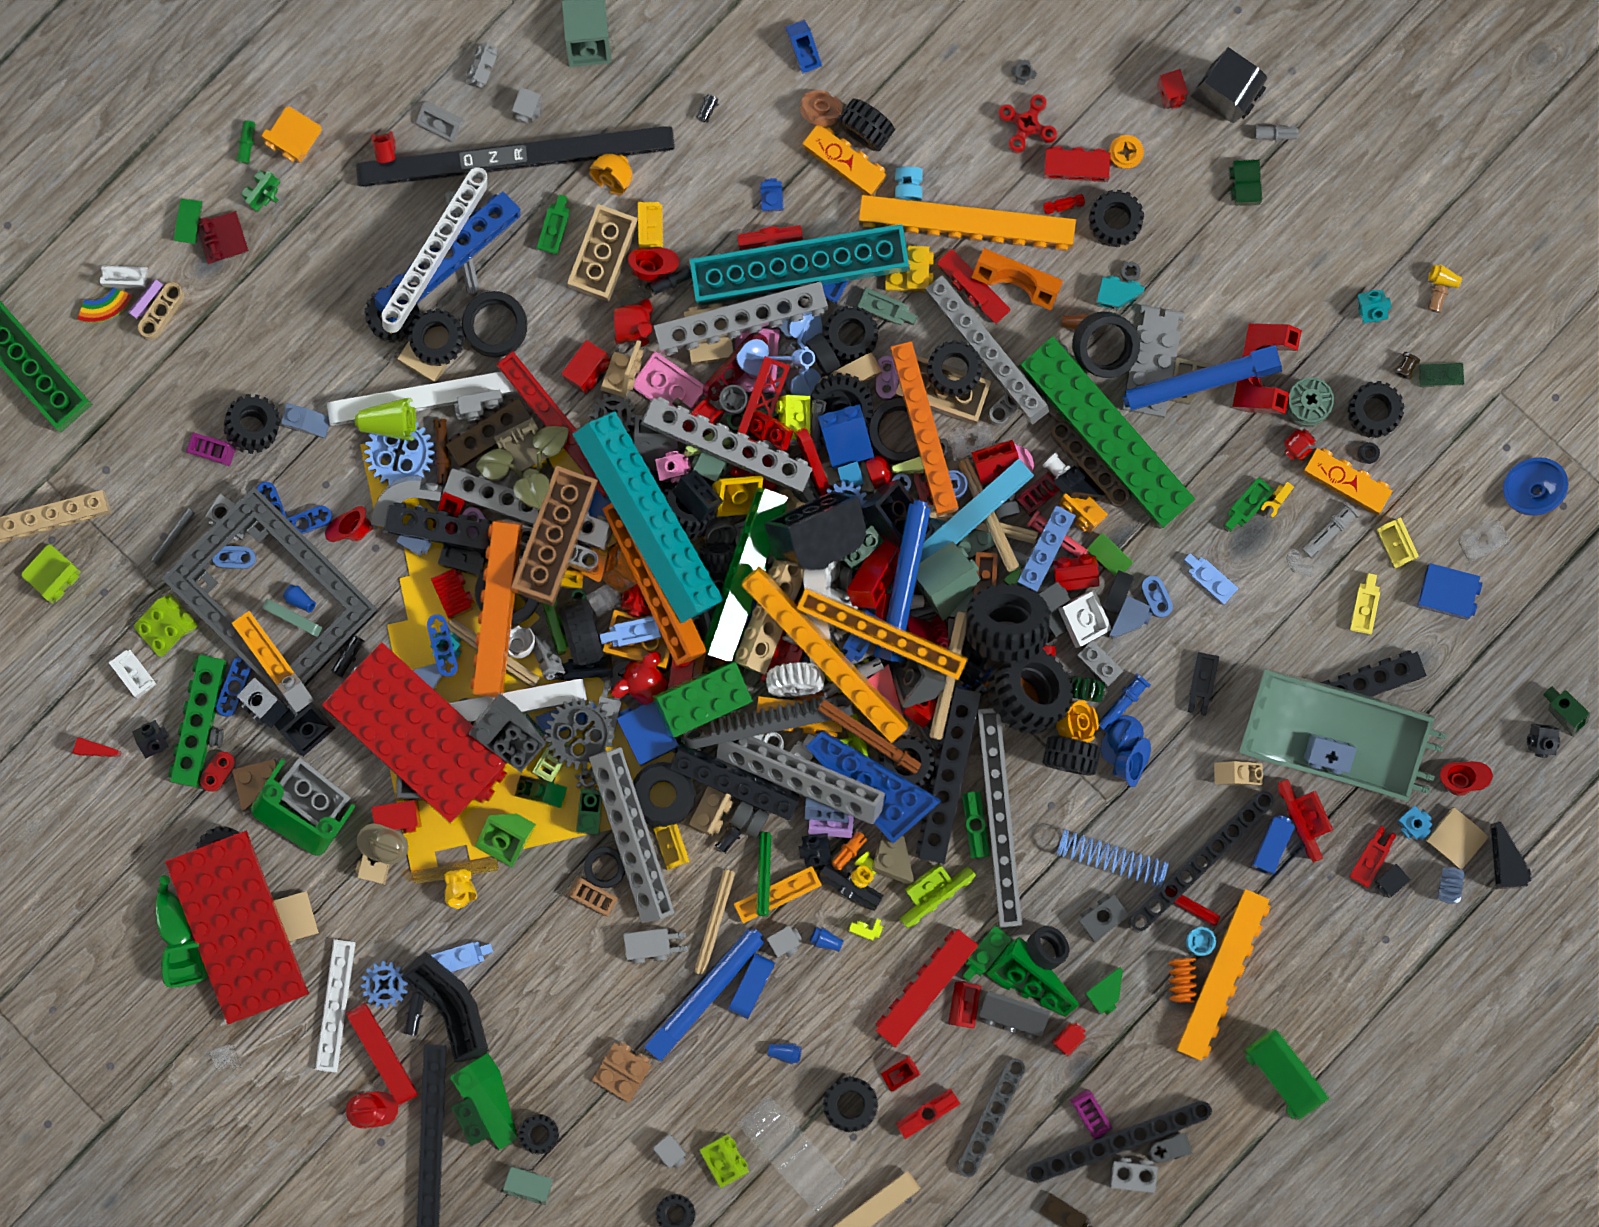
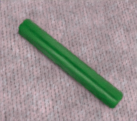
(763, 883)

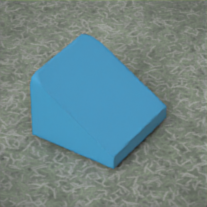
(851, 473)

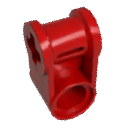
(384, 147)

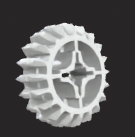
(795, 680)

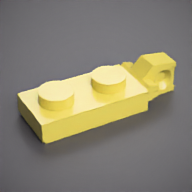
(1365, 606)

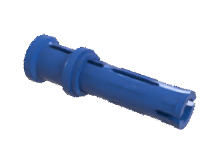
(1129, 695)

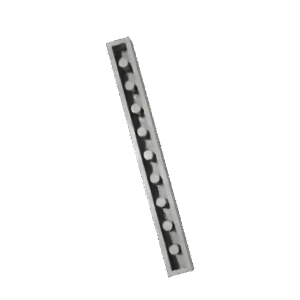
(999, 818)

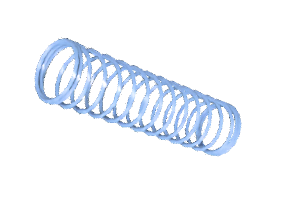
(1162, 871)

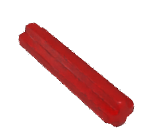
(1193, 907)

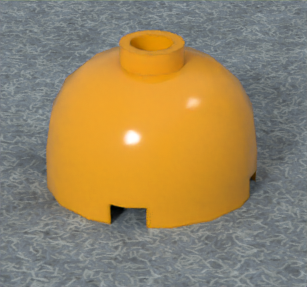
(613, 172)
(1079, 722)

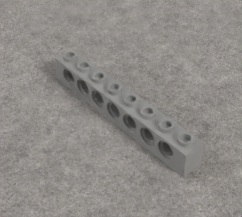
(728, 314)
(989, 351)
(800, 469)
(457, 484)
(804, 777)
(631, 835)

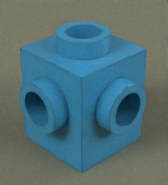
(1407, 823)

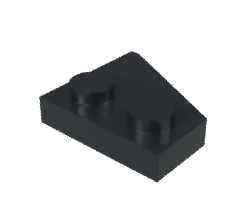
(1077, 485)

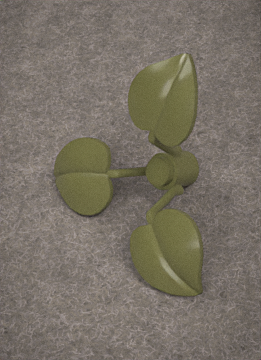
(532, 485)

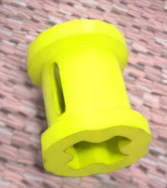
(867, 861)

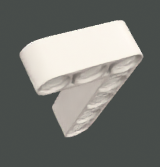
(820, 581)

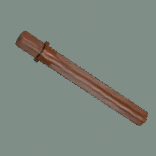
(862, 732)

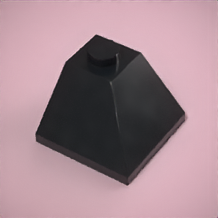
(304, 728)

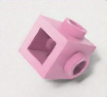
(673, 467)

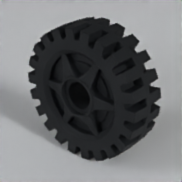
(846, 391)

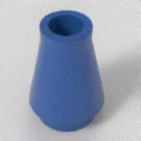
(298, 598)
(824, 939)
(785, 1052)

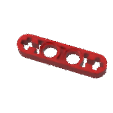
(810, 455)

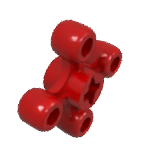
(1035, 127)

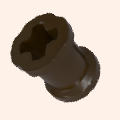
(1407, 365)

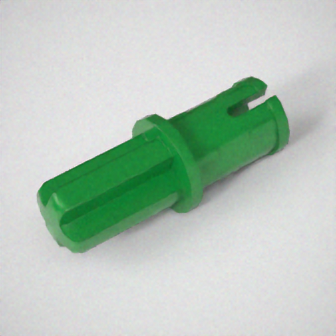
(246, 142)

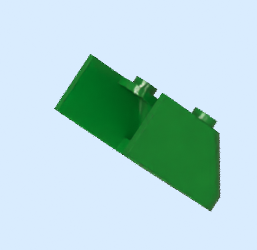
(310, 838)
(1286, 1074)

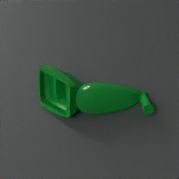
(181, 958)

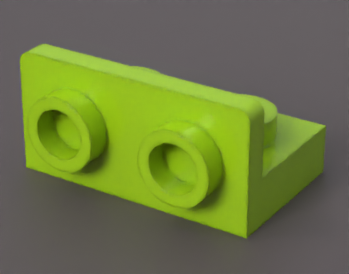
(724, 1160)

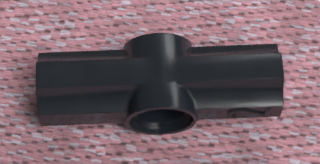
(842, 882)

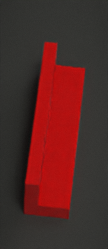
(757, 392)

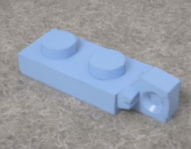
(1210, 578)
(632, 632)
(463, 956)

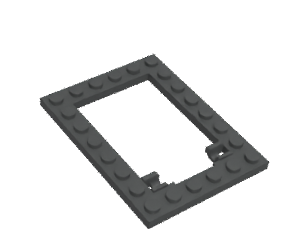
(250, 510)

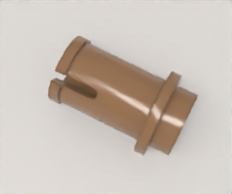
(1437, 298)

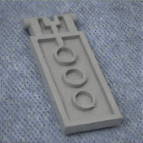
(1156, 354)

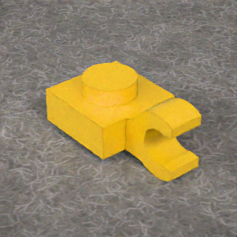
(1281, 494)

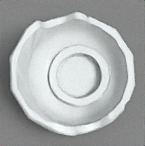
(521, 642)

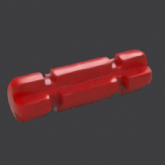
(1063, 204)

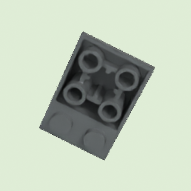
(653, 444)
(507, 733)

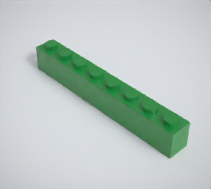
(751, 551)

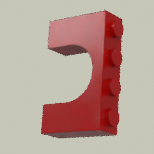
(1249, 393)

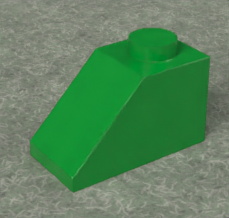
(1106, 992)

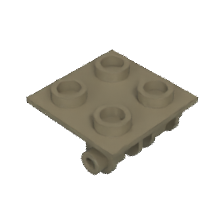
(519, 442)

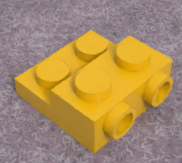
(918, 277)

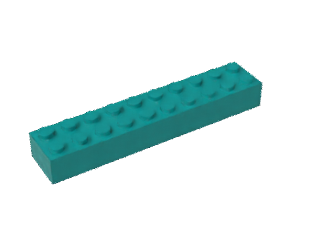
(799, 264)
(648, 517)

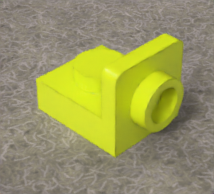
(862, 929)

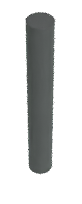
(172, 536)

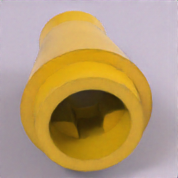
(1443, 276)

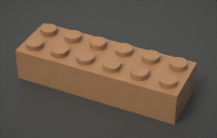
(554, 536)

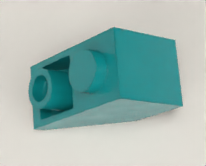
(1116, 294)

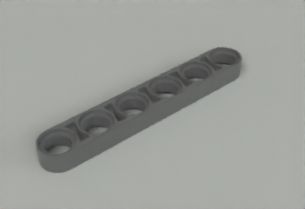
(995, 1119)

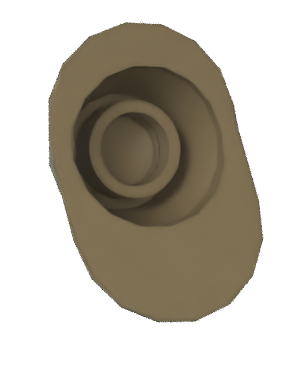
(382, 844)

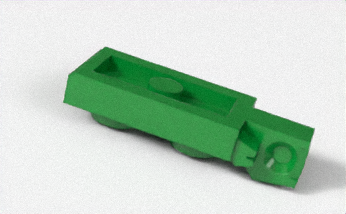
(554, 226)
(1248, 504)
(986, 953)

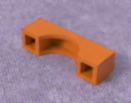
(996, 268)

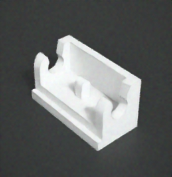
(124, 277)
(132, 673)

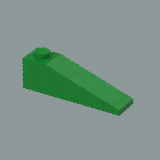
(1017, 971)
(484, 1084)

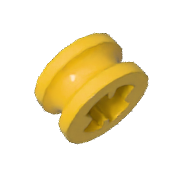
(862, 876)

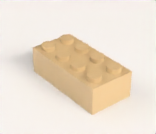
(603, 253)
(963, 408)

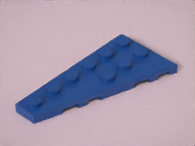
(903, 800)

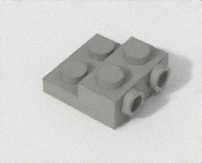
(471, 406)

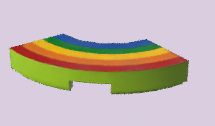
(105, 308)

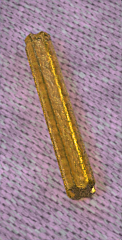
(438, 873)

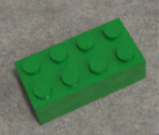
(702, 699)

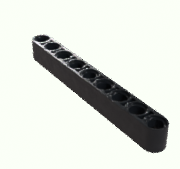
(1209, 854)
(1127, 1134)

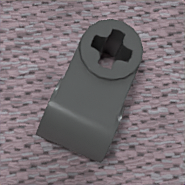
(1173, 1148)

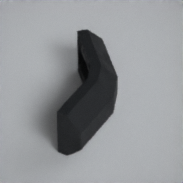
(453, 1003)

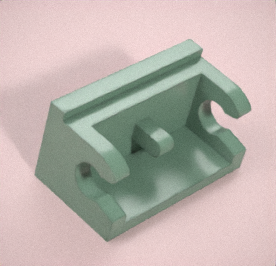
(528, 1186)

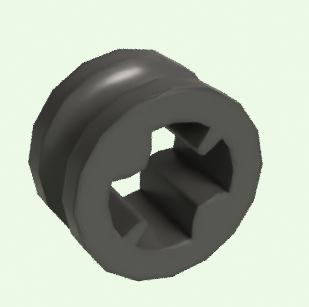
(1130, 265)
(216, 737)

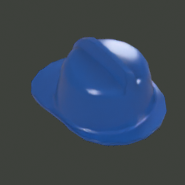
(1121, 737)
(1132, 762)

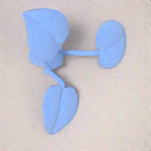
(753, 353)

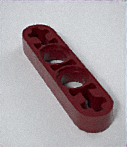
(730, 363)

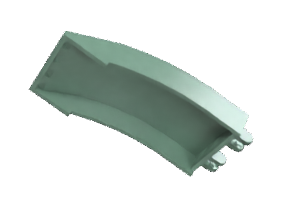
(1386, 735)

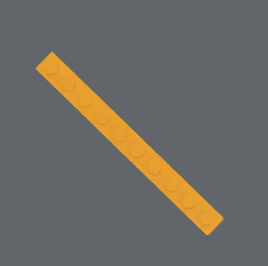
(968, 222)
(825, 654)

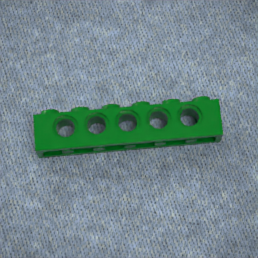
(201, 666)

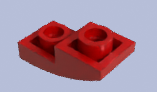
(770, 429)

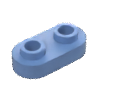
(234, 558)
(1156, 597)

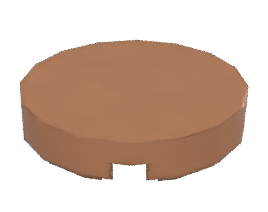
(820, 108)

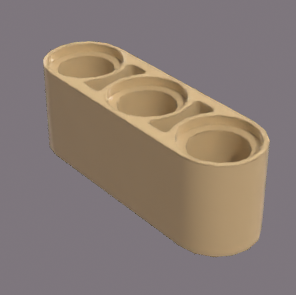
(161, 301)
(863, 367)

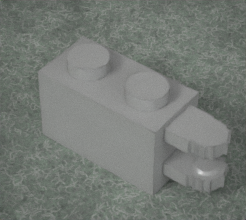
(651, 944)

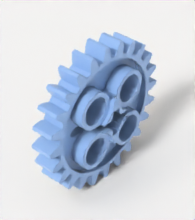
(418, 457)

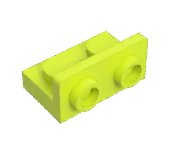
(794, 412)

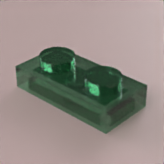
(1441, 375)

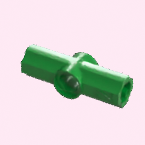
(977, 839)

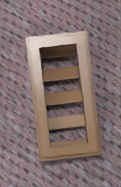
(577, 885)

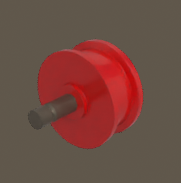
(705, 409)

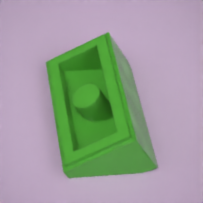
(1109, 555)

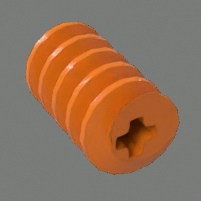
(1182, 980)

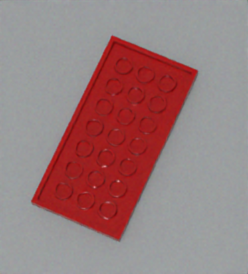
(414, 732)
(237, 927)

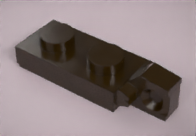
(1063, 1213)

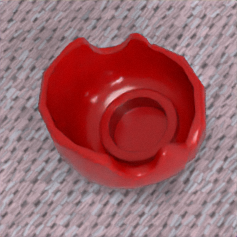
(879, 471)

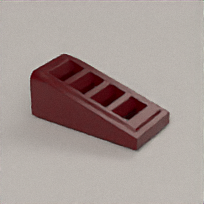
(1023, 502)

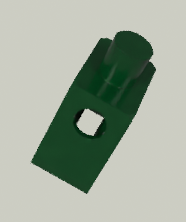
(1573, 716)

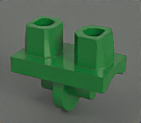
(263, 192)

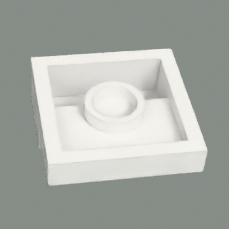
(1085, 618)

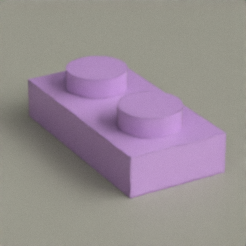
(140, 306)
(835, 829)

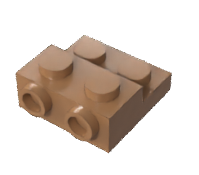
(622, 1071)

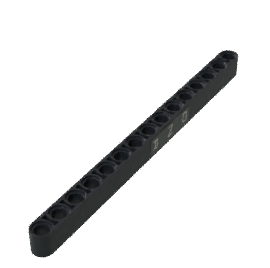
(515, 156)

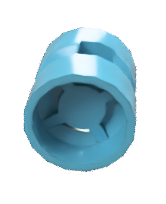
(905, 190)
(1200, 941)

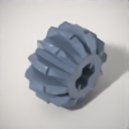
(1451, 885)

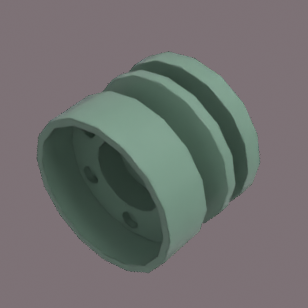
(1313, 414)

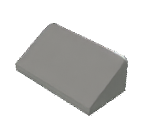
(439, 121)

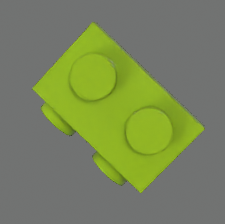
(51, 573)
(165, 624)

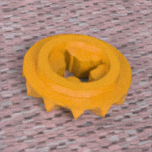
(1132, 144)

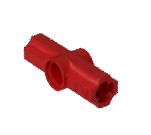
(769, 236)
(915, 1122)

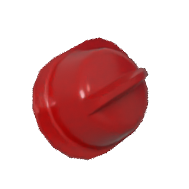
(650, 263)
(350, 525)
(1465, 777)
(371, 1109)

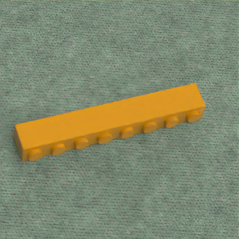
(882, 633)
(1222, 975)

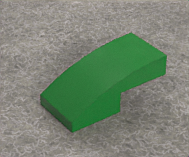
(188, 221)

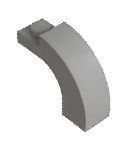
(401, 490)

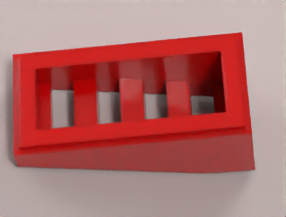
(88, 748)

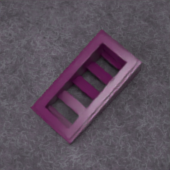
(224, 452)
(1080, 1098)

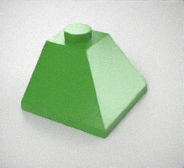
(505, 837)

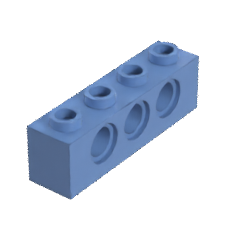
(1046, 549)

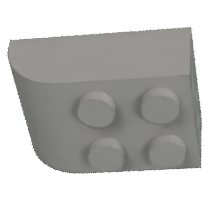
(312, 793)

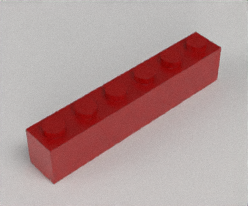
(926, 988)

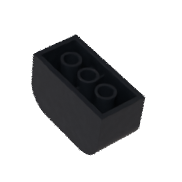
(1230, 86)
(818, 531)

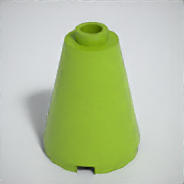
(389, 419)

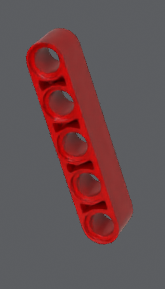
(382, 1054)

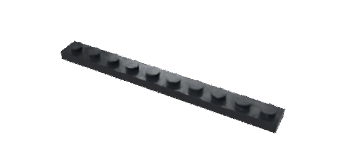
(431, 1136)

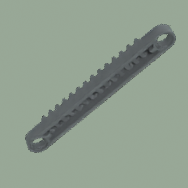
(764, 722)

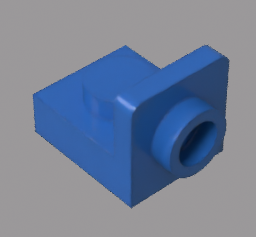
(771, 195)

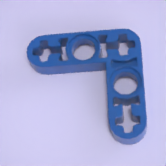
(315, 511)

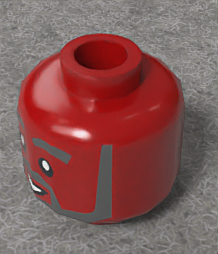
(1299, 444)

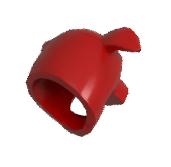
(633, 323)
(642, 679)

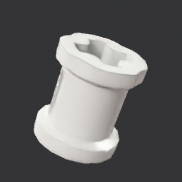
(1056, 466)

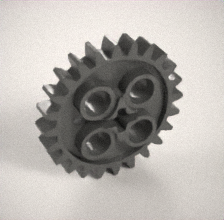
(567, 718)

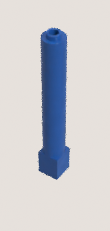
(1258, 364)
(906, 573)
(704, 994)

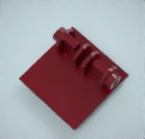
(222, 237)
(934, 632)

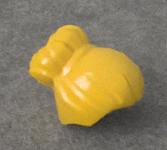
(459, 888)

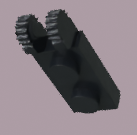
(1203, 680)

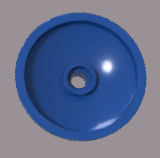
(1535, 477)

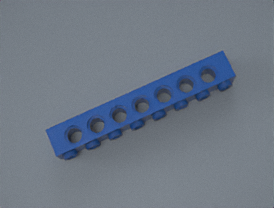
(492, 227)

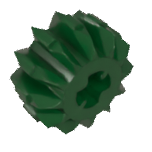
(1087, 689)

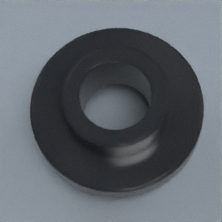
(1368, 446)

